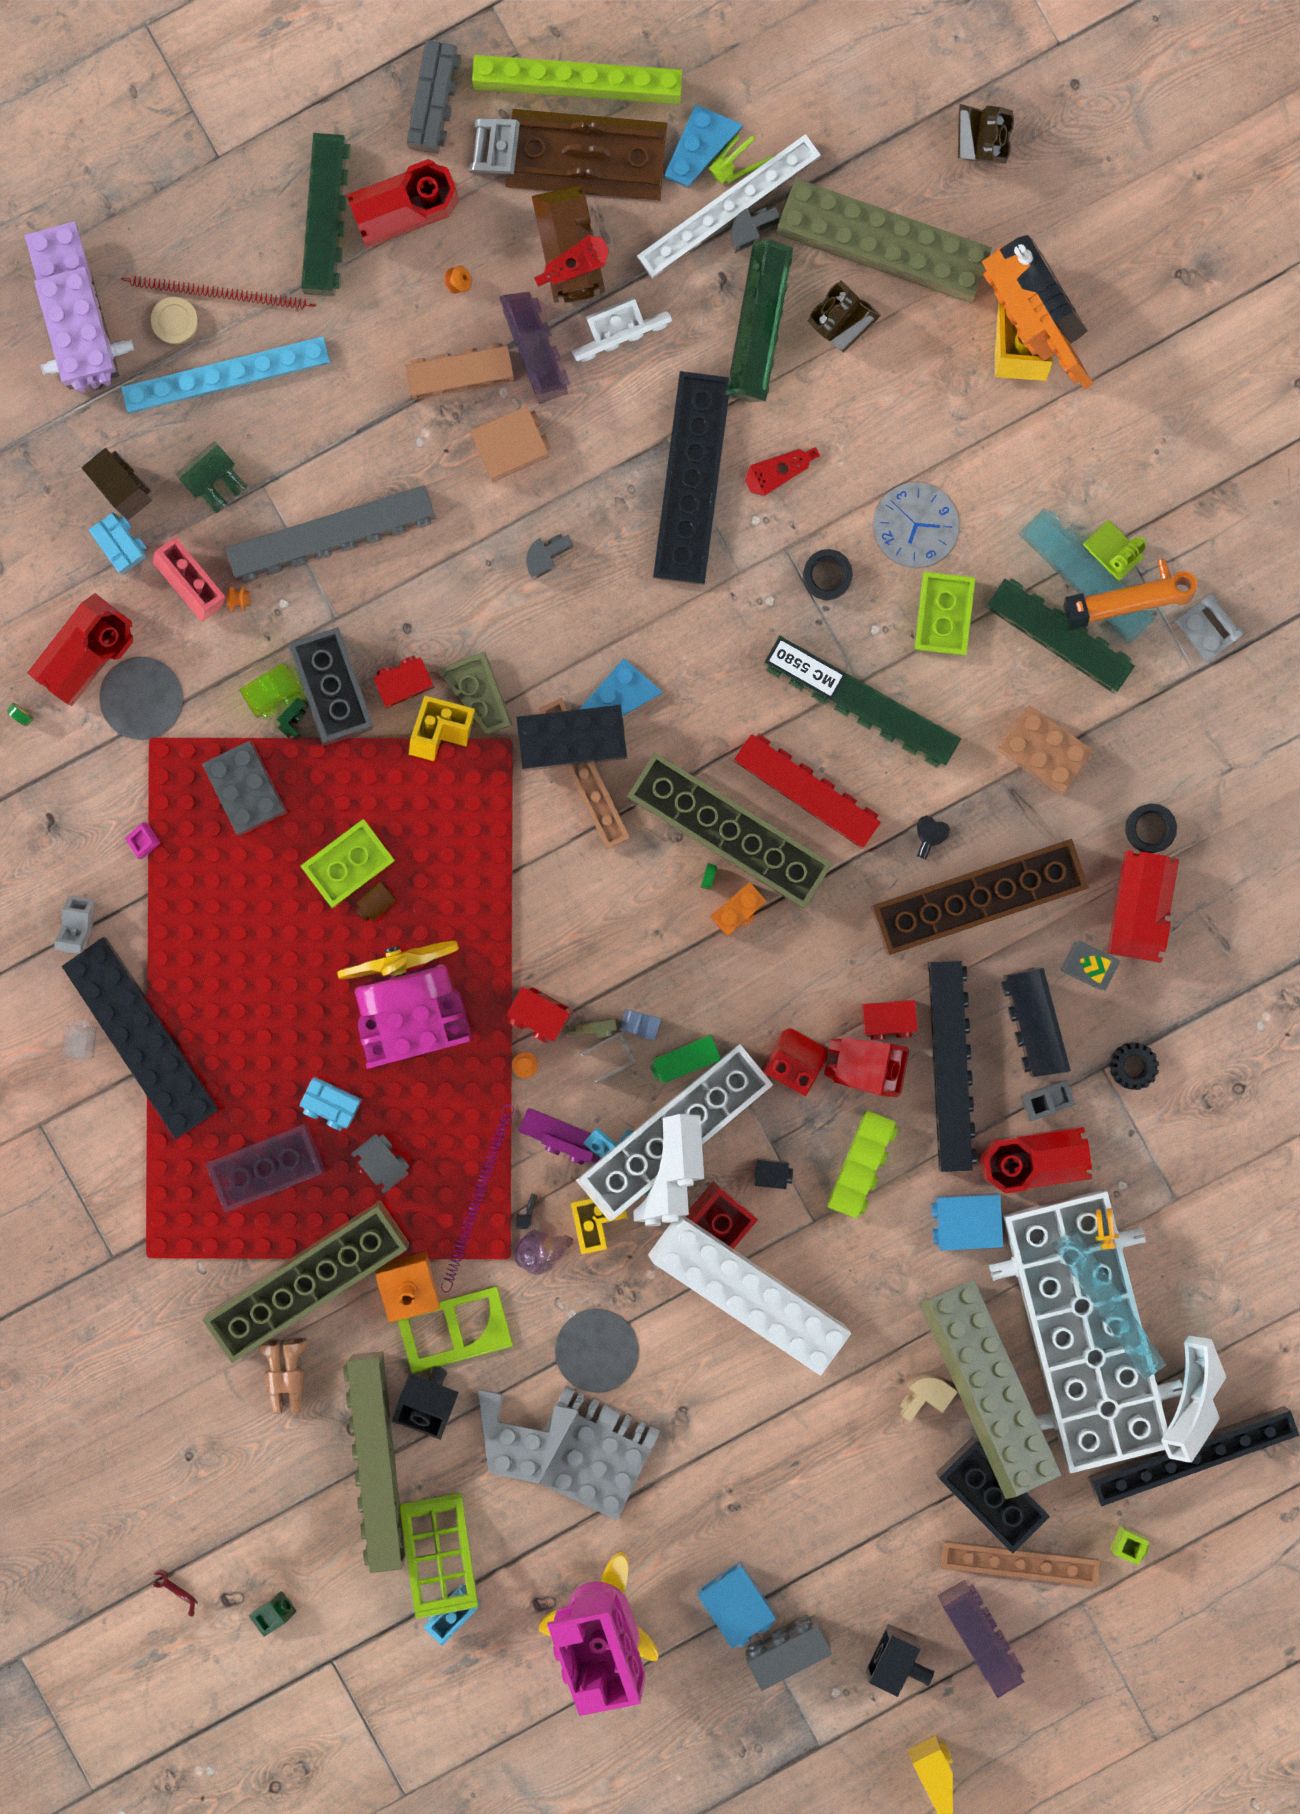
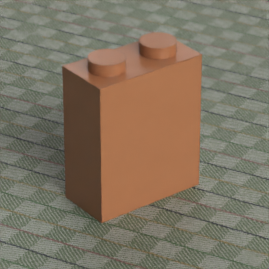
(510, 443)

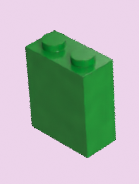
(685, 1059)

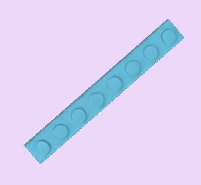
(225, 375)

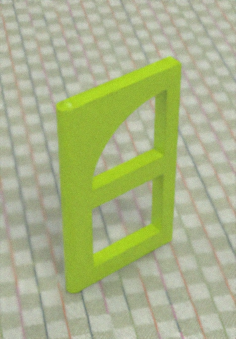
(493, 1339)

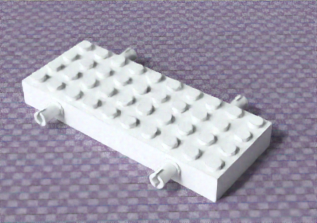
(1093, 1390)

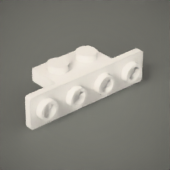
(617, 325)

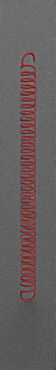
(251, 298)

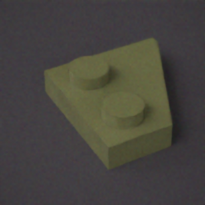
(601, 1028)

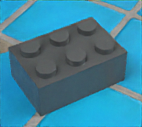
(244, 788)
(787, 1651)

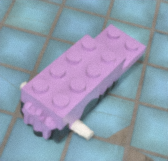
(72, 310)

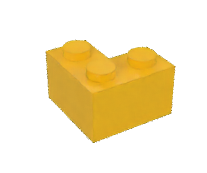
(438, 722)
(589, 1225)

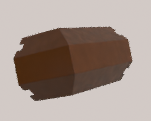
(562, 223)

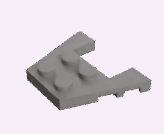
(517, 1449)

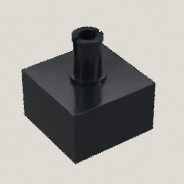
(426, 1404)
(895, 1661)

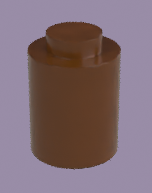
(375, 902)

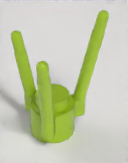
(723, 168)

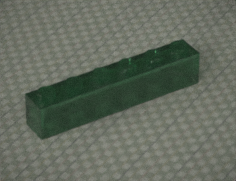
(324, 214)
(759, 321)
(1052, 632)

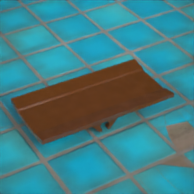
(593, 151)

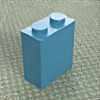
(967, 1221)
(736, 1605)

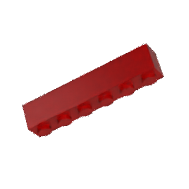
(807, 791)

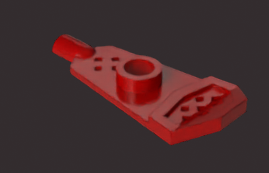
(584, 261)
(770, 472)

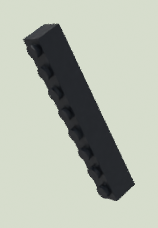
(950, 1066)
(1219, 1448)

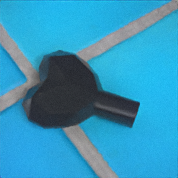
(930, 834)

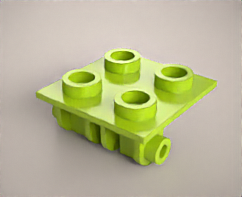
(1115, 550)

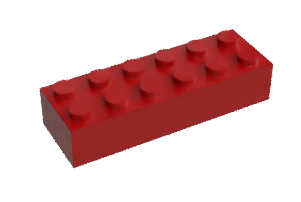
(539, 1014)

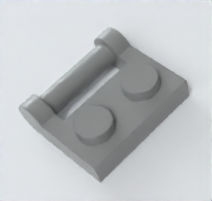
(501, 146)
(1202, 632)

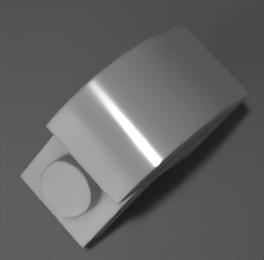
(76, 925)

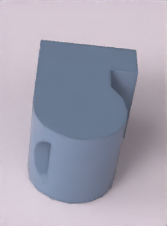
(640, 1024)

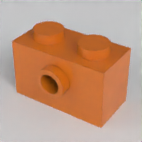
(738, 909)

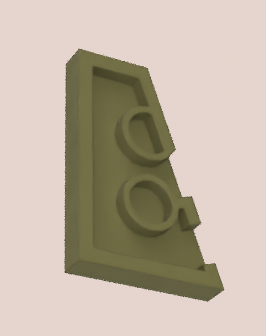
(478, 689)

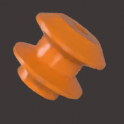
(457, 279)
(237, 598)
(525, 1064)

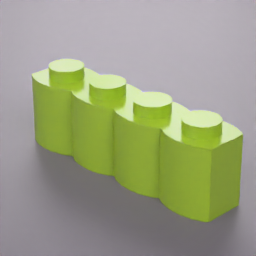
(861, 1164)

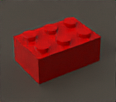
(722, 1215)

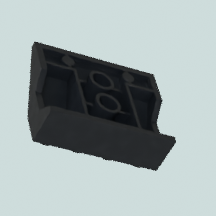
(1036, 1022)

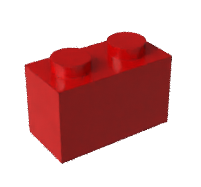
(403, 681)
(889, 1018)

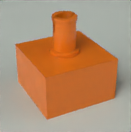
(407, 1287)

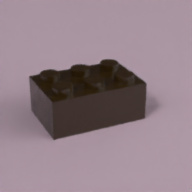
(118, 482)

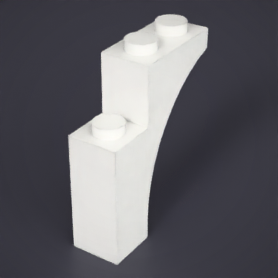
(678, 1169)
(1196, 1410)

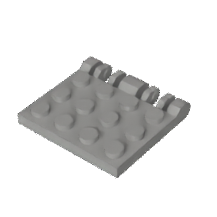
(597, 1462)

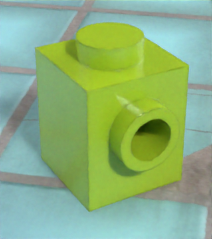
(1129, 1545)

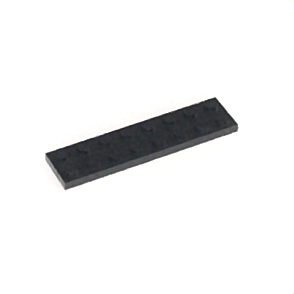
(692, 478)
(140, 1038)

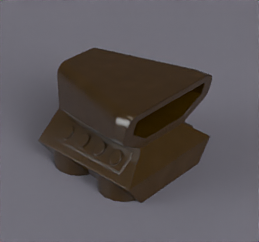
(984, 133)
(842, 316)

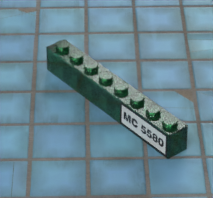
(862, 702)

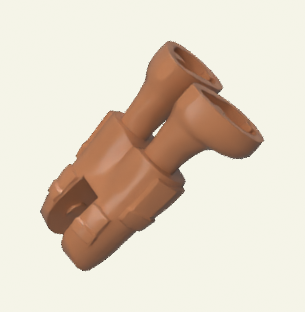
(287, 1380)

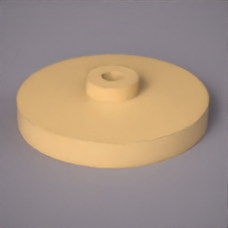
(174, 320)

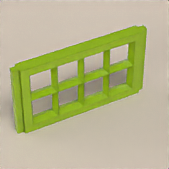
(446, 1604)

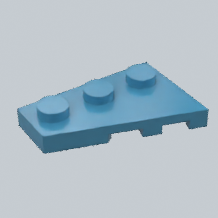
(699, 144)
(623, 687)

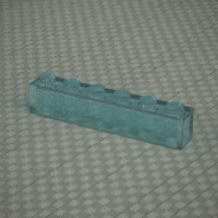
(1080, 568)
(1108, 1304)

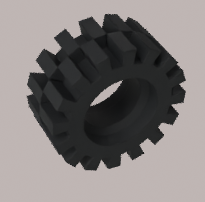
(1134, 1082)

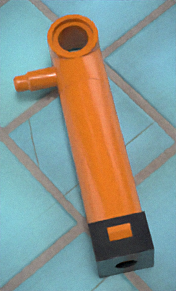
(1122, 601)

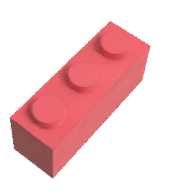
(188, 579)

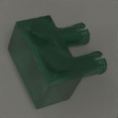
(205, 470)

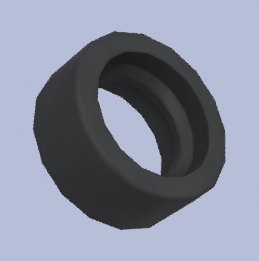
(833, 555)
(1167, 816)

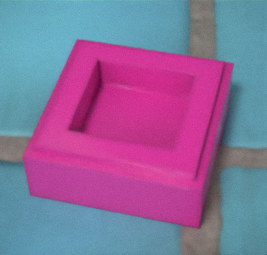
(142, 840)

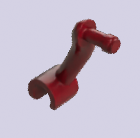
(176, 1590)

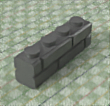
(432, 97)

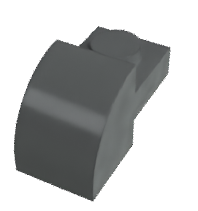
(746, 228)
(540, 557)
(1047, 1100)

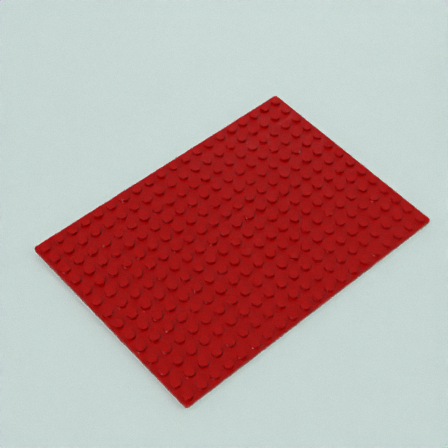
(256, 1003)

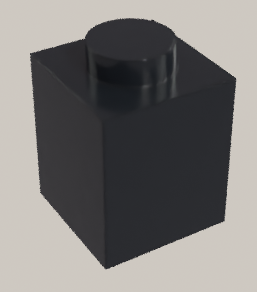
(773, 1173)

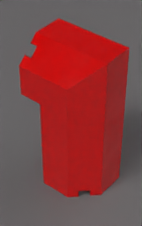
(404, 202)
(82, 649)
(1141, 906)
(1036, 1160)

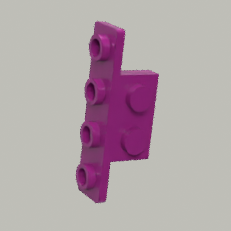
(558, 1136)

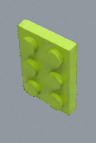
(944, 613)
(347, 863)

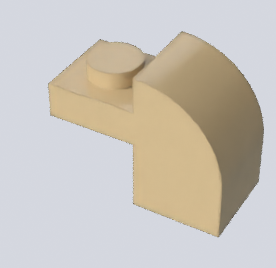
(929, 1389)

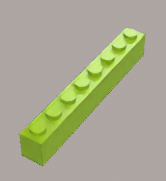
(577, 79)

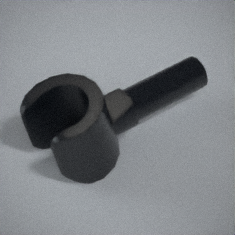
(524, 1220)

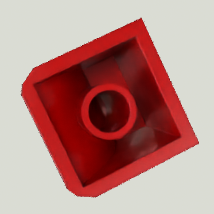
(795, 1061)
(868, 1066)

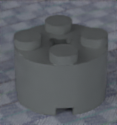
(381, 1163)

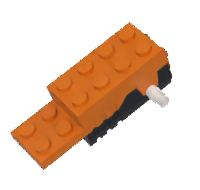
(1037, 304)

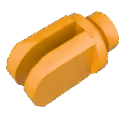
(1107, 1240)

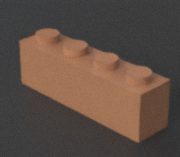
(460, 372)

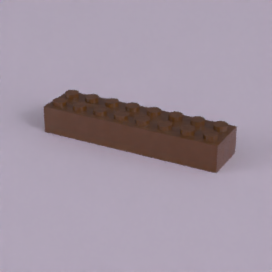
(979, 897)

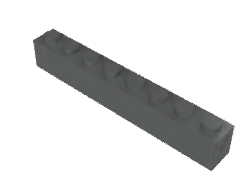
(330, 533)

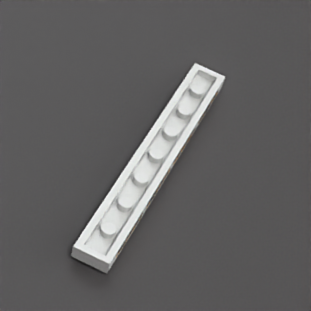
(728, 206)

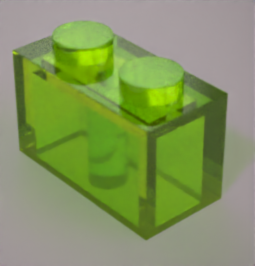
(270, 691)

